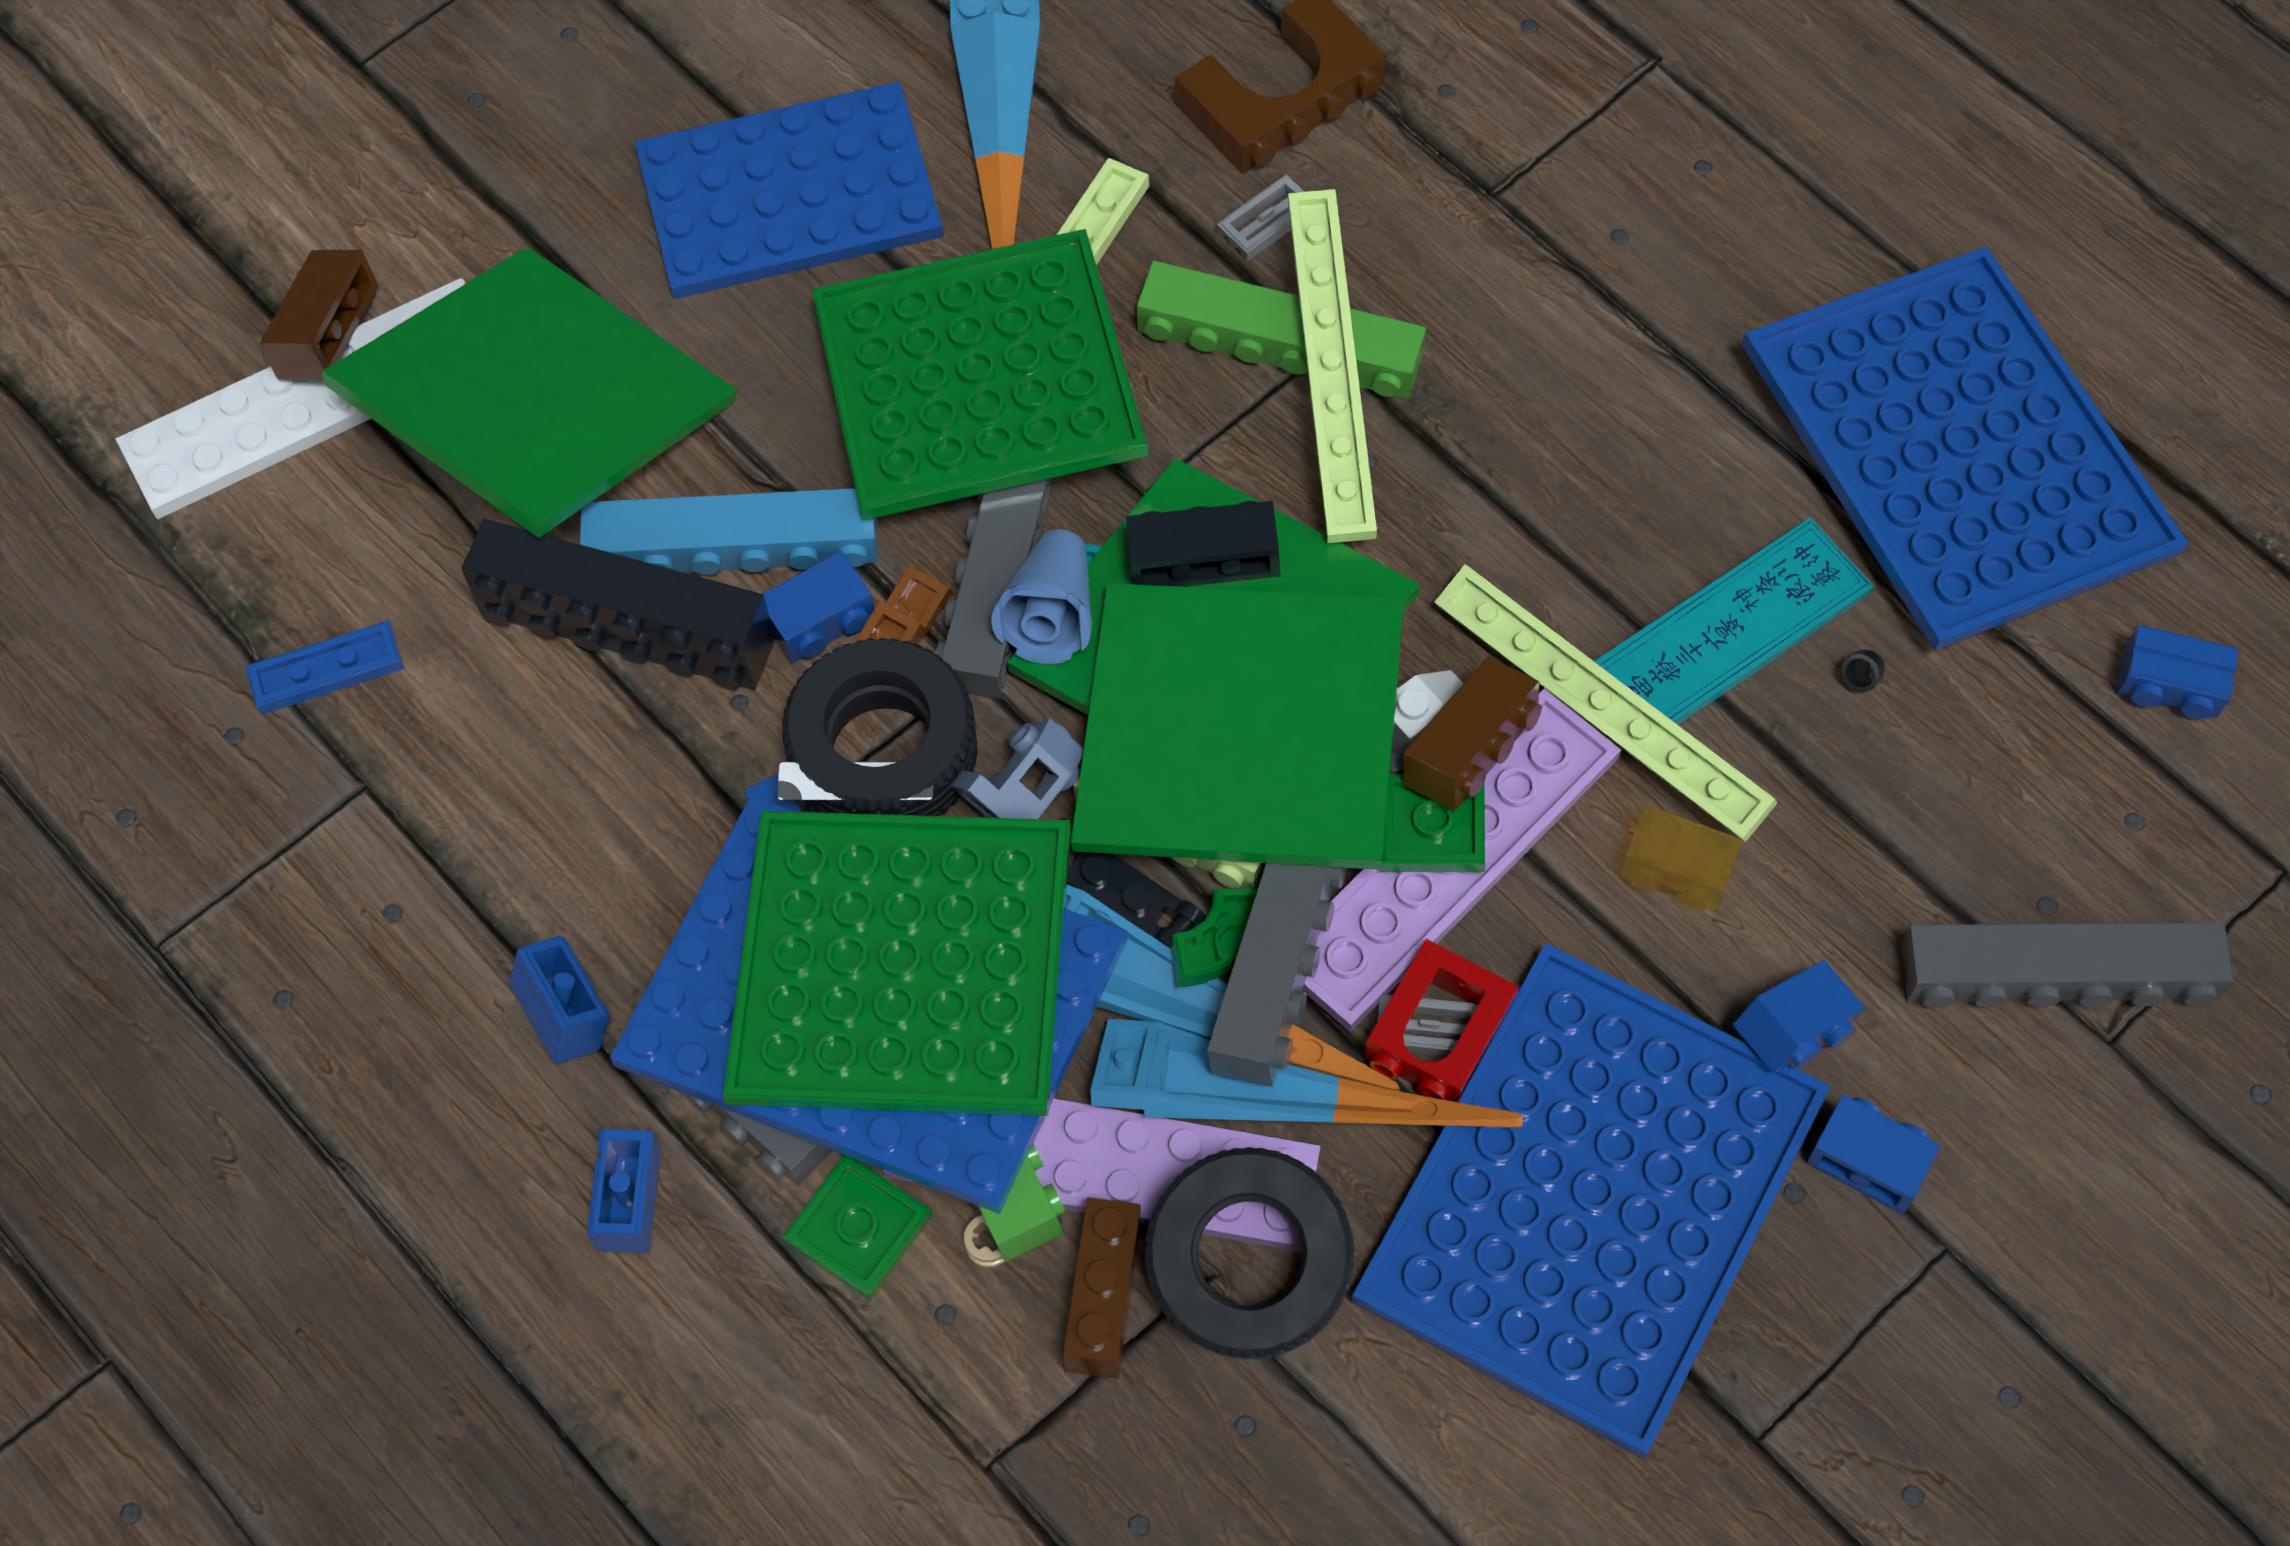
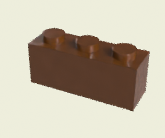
(319, 314)
(1472, 734)
(1102, 1288)

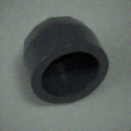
(1855, 670)

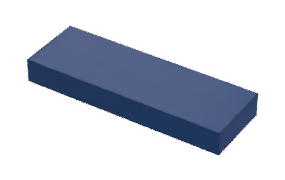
(324, 667)

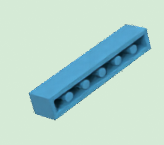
(734, 530)

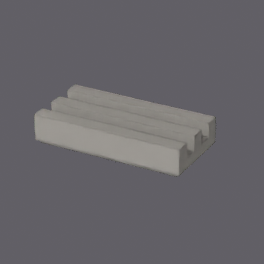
(1267, 228)
(1434, 1007)

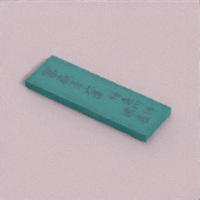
(1739, 623)

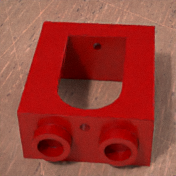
(1461, 978)

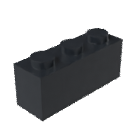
(1204, 545)

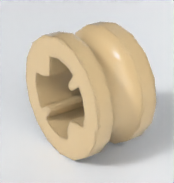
(984, 1256)

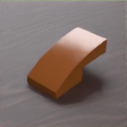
(909, 609)

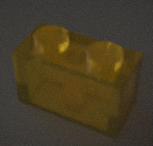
(1680, 859)

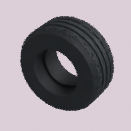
(869, 678)
(1175, 1237)

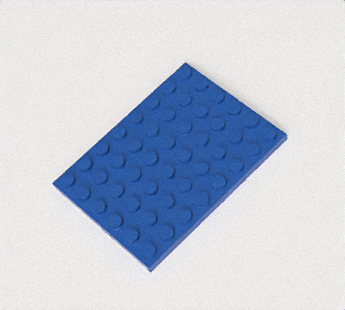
(1962, 447)
(687, 1019)
(1609, 1222)

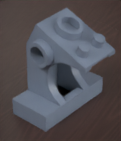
(1004, 795)

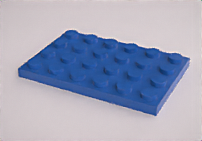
(788, 189)

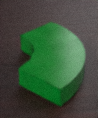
(1214, 944)

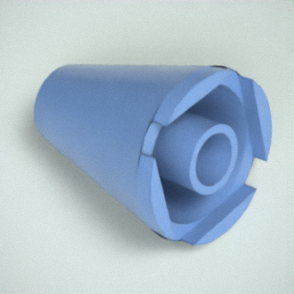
(1047, 601)

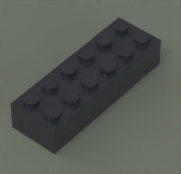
(619, 605)

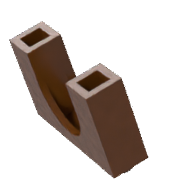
(1255, 126)

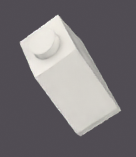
(1419, 703)

